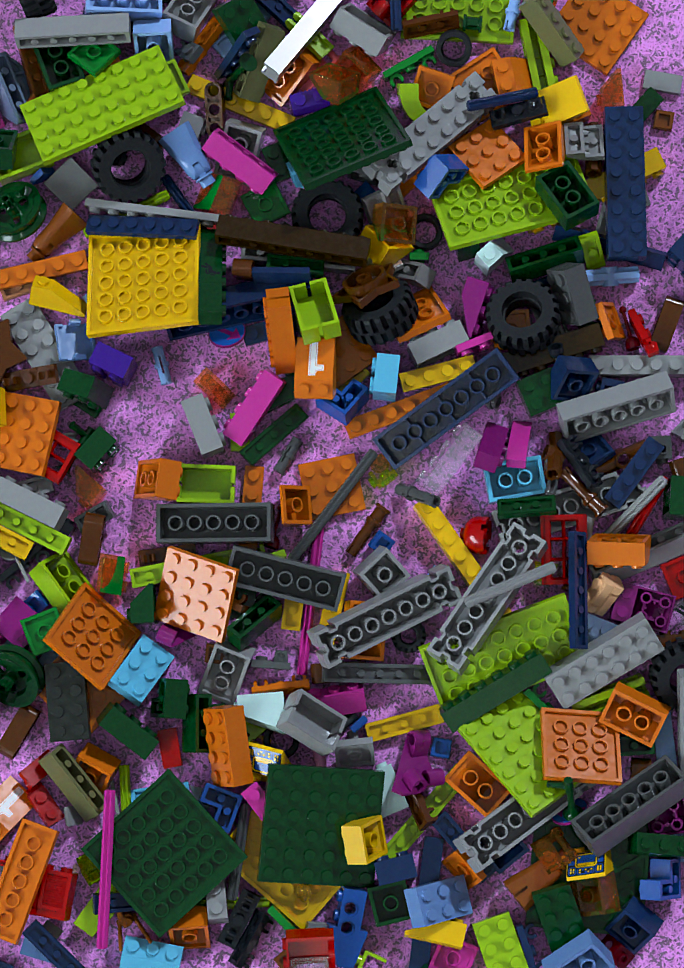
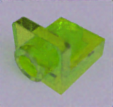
(385, 478)

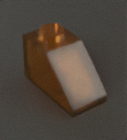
(611, 92)
(214, 388)
(88, 489)

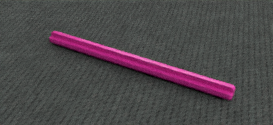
(308, 616)
(105, 869)

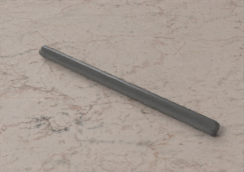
(331, 507)

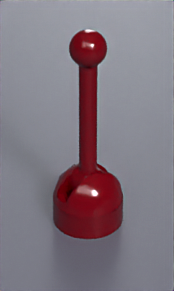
(632, 342)
(275, 545)

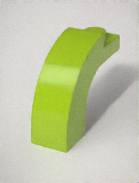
(409, 100)

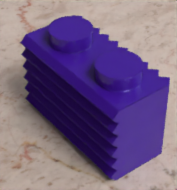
(307, 102)

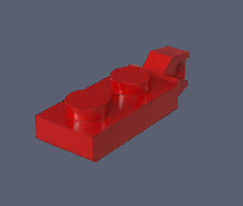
(643, 335)
(44, 804)

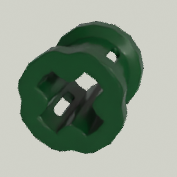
(472, 23)

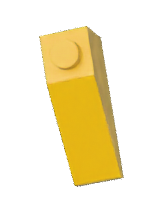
(54, 296)
(445, 933)

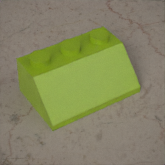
(58, 579)

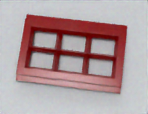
(68, 443)
(545, 533)

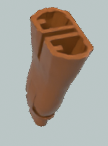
(60, 229)
(530, 880)

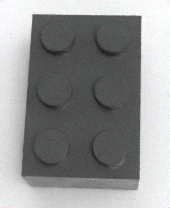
(573, 293)

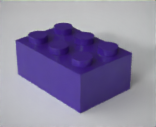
(112, 364)

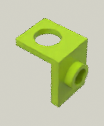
(361, 958)

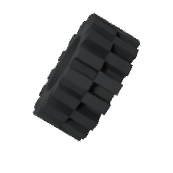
(410, 647)

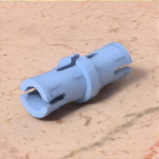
(512, 13)
(158, 352)

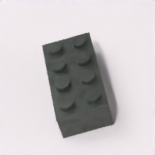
(67, 703)

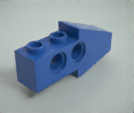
(349, 942)

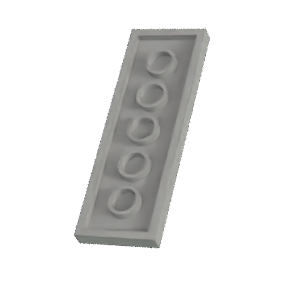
(38, 343)

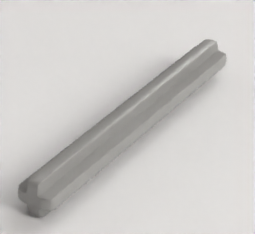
(625, 518)
(510, 584)

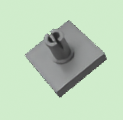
(354, 751)

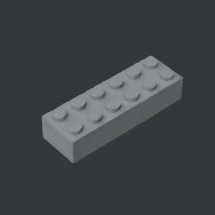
(617, 407)
(604, 660)

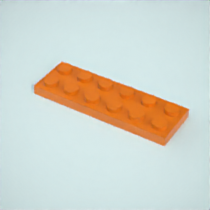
(23, 876)

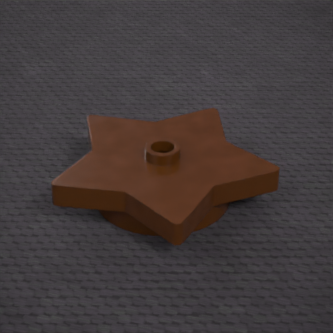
(366, 284)
(9, 354)

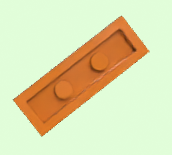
(287, 686)

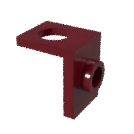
(620, 954)

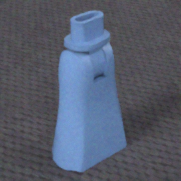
(187, 152)

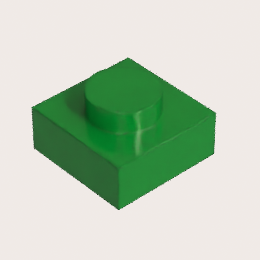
(419, 256)

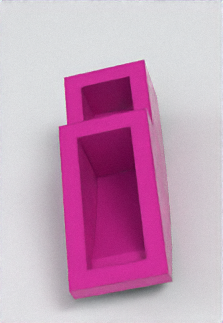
(518, 444)

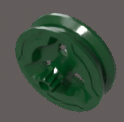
(20, 221)
(28, 687)

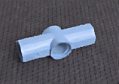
(613, 276)

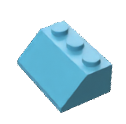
(141, 954)

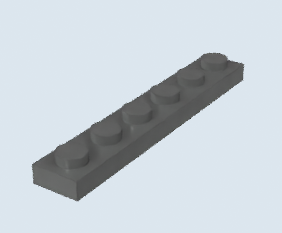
(376, 673)

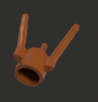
(126, 919)

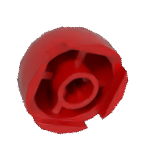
(477, 534)

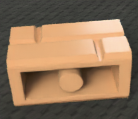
(603, 593)

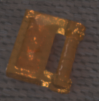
(548, 854)

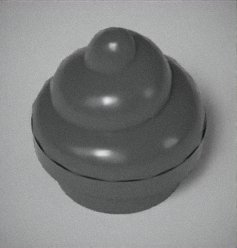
(495, 402)

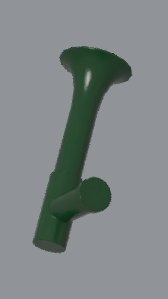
(248, 63)
(85, 434)
(572, 809)

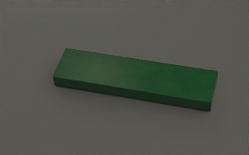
(273, 434)

